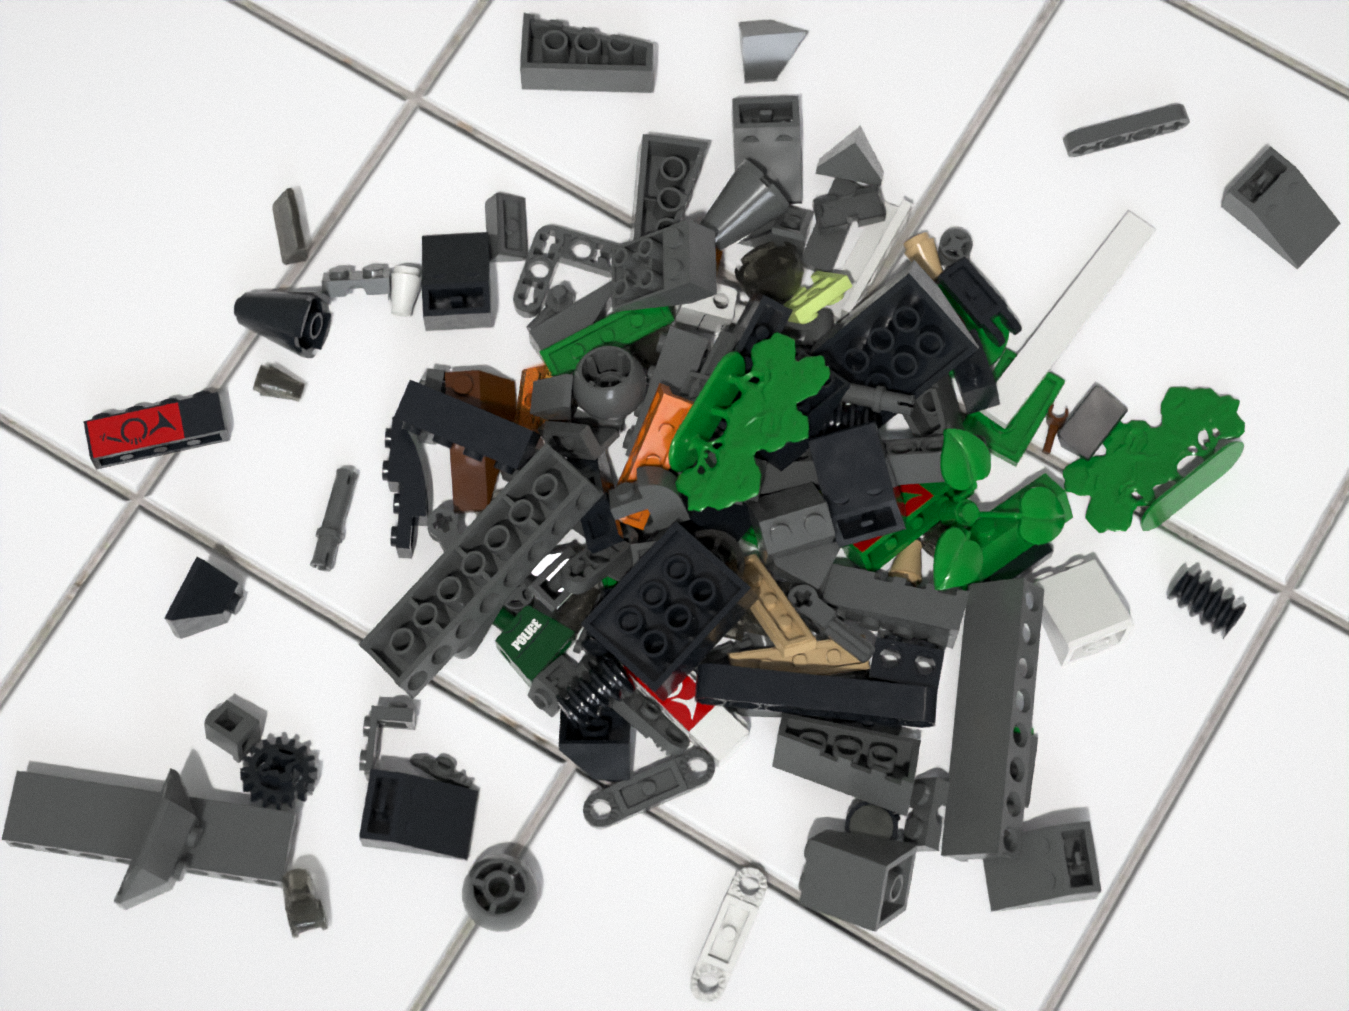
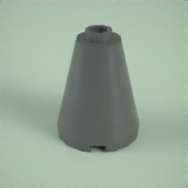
(743, 206)

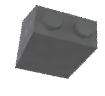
(790, 522)
(857, 877)

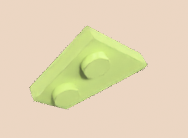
(826, 290)

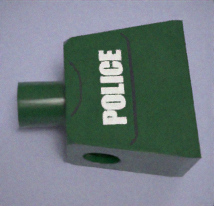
(531, 641)

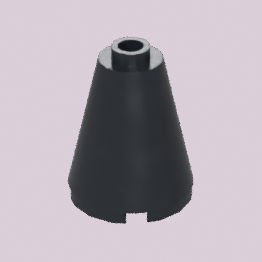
(287, 318)

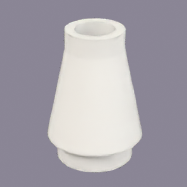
(404, 289)

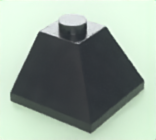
(203, 600)
(600, 748)

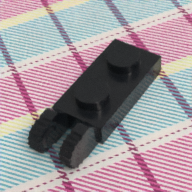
(978, 300)

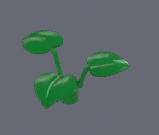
(962, 463)

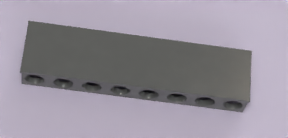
(480, 570)
(986, 719)
(109, 820)

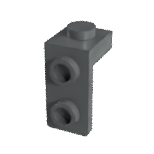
(394, 716)

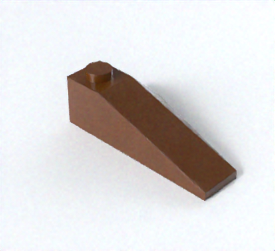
(471, 479)

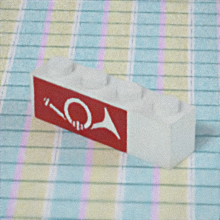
(706, 726)

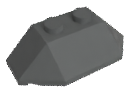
(162, 847)

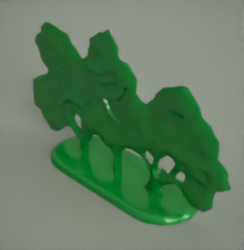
(758, 420)
(1148, 456)

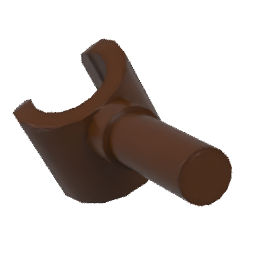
(1054, 424)

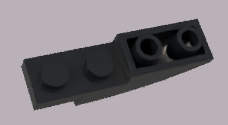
(406, 477)
(598, 523)

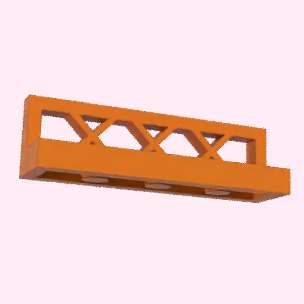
(654, 441)

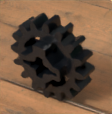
(280, 771)

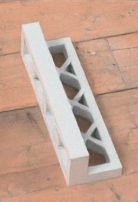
(870, 256)

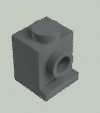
(232, 730)

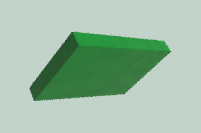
(1013, 441)

